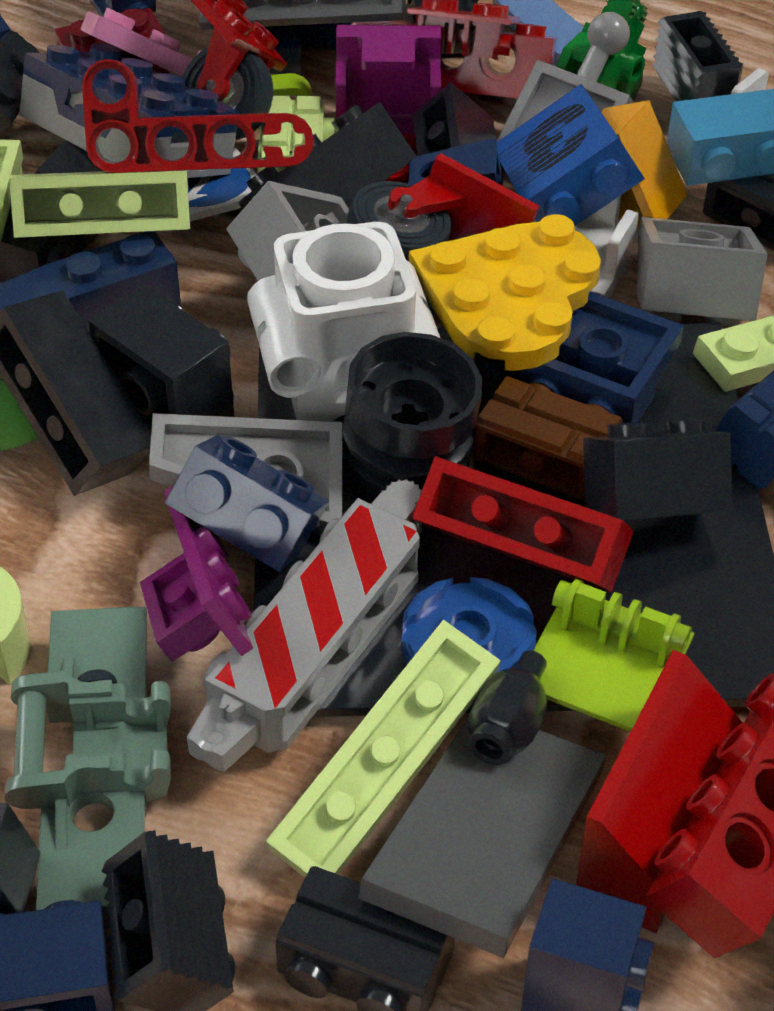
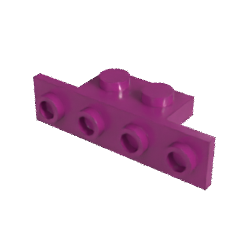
(195, 594)

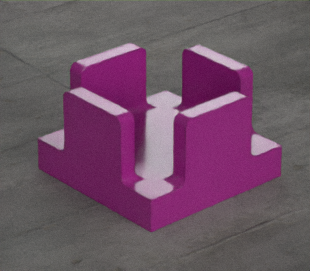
(389, 67)

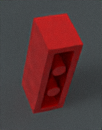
(523, 523)

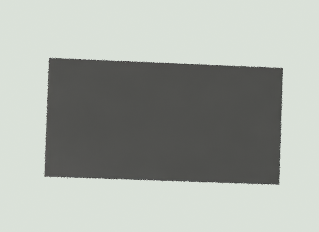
(483, 839)

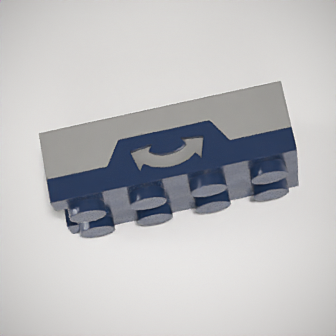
(55, 101)

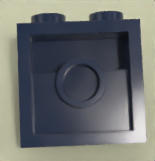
(610, 357)

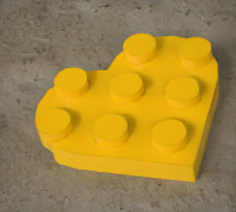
(510, 288)

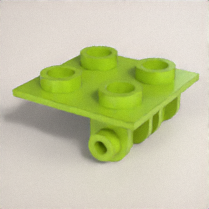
(606, 654)

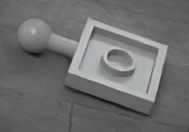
(547, 83)

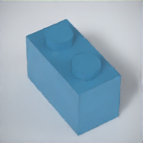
(723, 137)

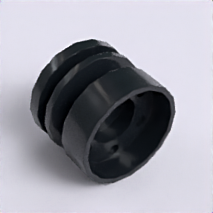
(406, 405)

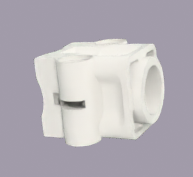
(327, 302)

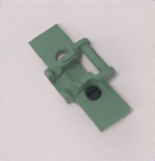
(117, 753)

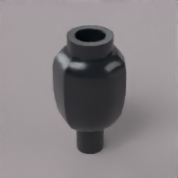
(508, 710)

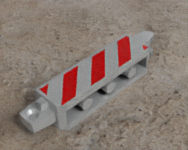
(311, 630)

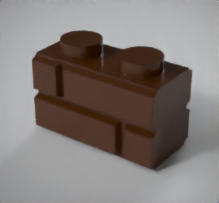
(539, 435)

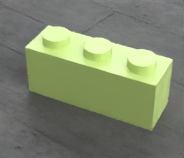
(98, 202)

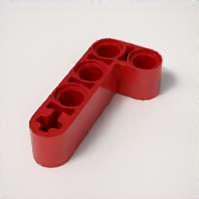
(198, 129)

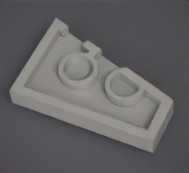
(296, 446)

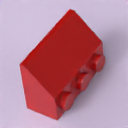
(651, 783)

